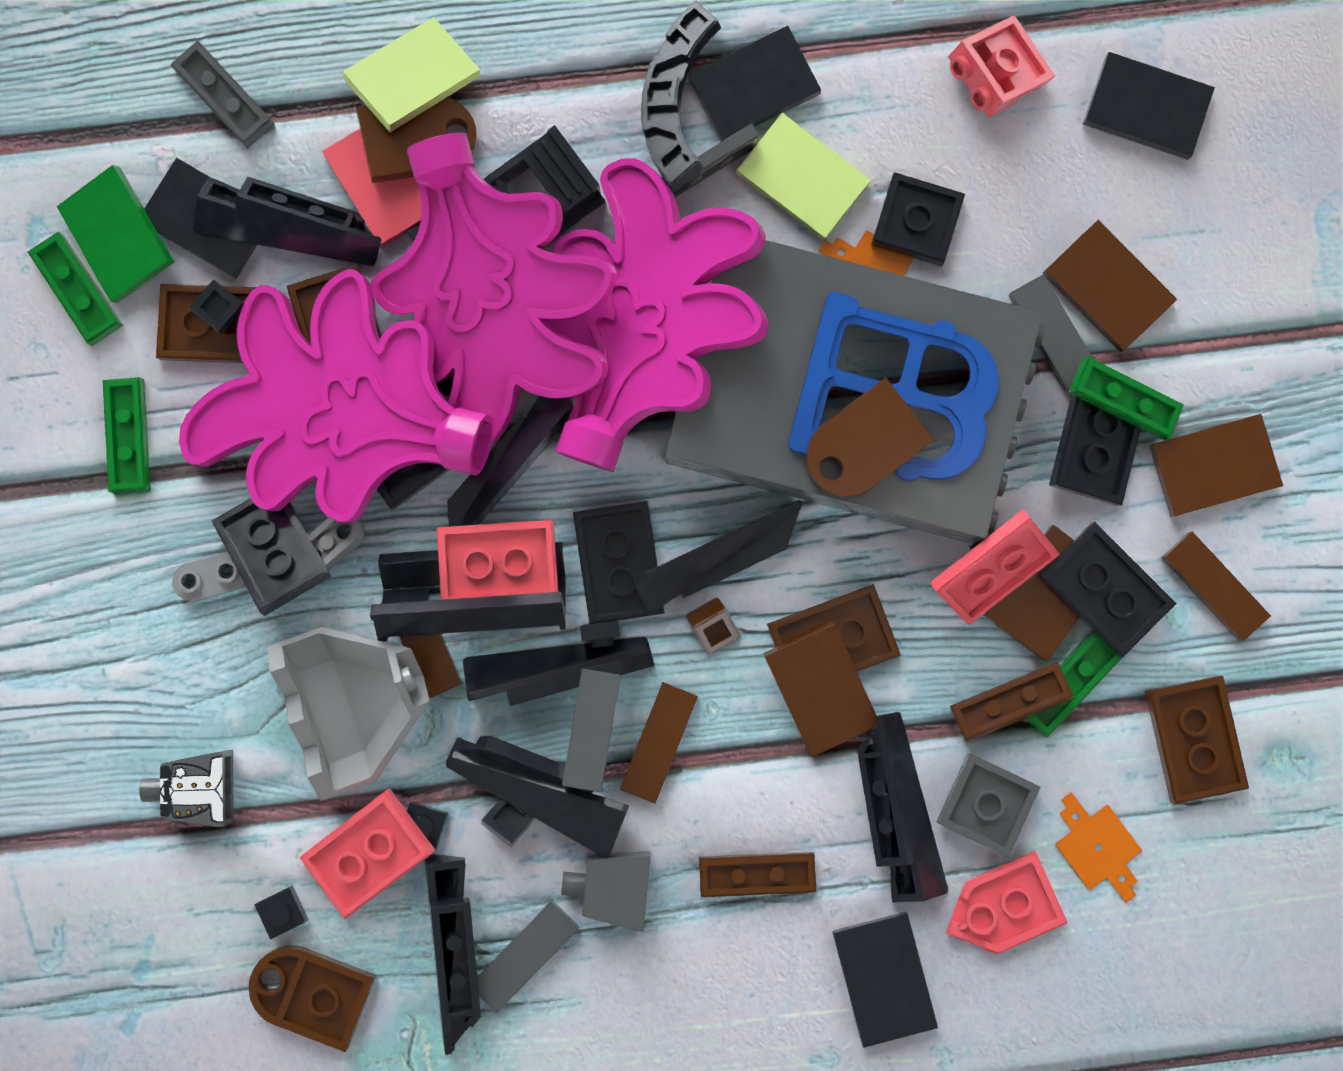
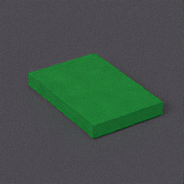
(115, 234)

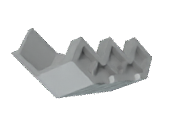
(347, 704)

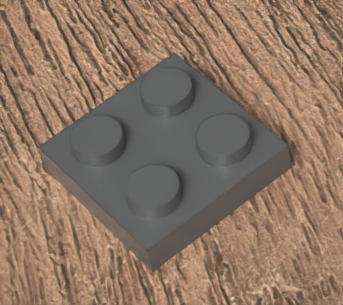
(988, 804)

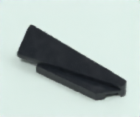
(283, 220)
(508, 461)
(717, 559)
(550, 670)
(537, 789)
(899, 814)
(452, 947)

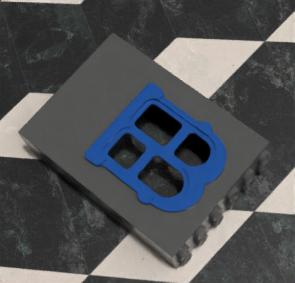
(774, 392)

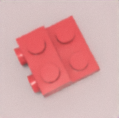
(999, 66)

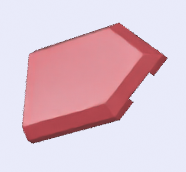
(1006, 906)

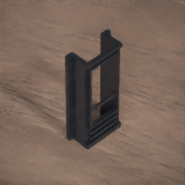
(559, 173)
(413, 576)

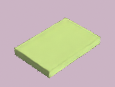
(411, 74)
(803, 176)

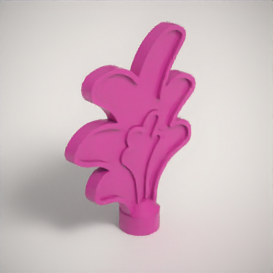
(490, 285)
(658, 310)
(331, 408)

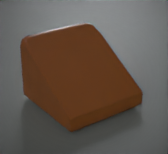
(713, 625)

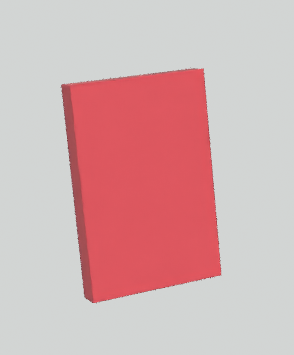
(386, 206)
(497, 559)
(995, 567)
(367, 853)

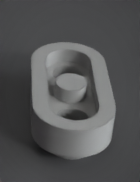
(329, 540)
(208, 576)

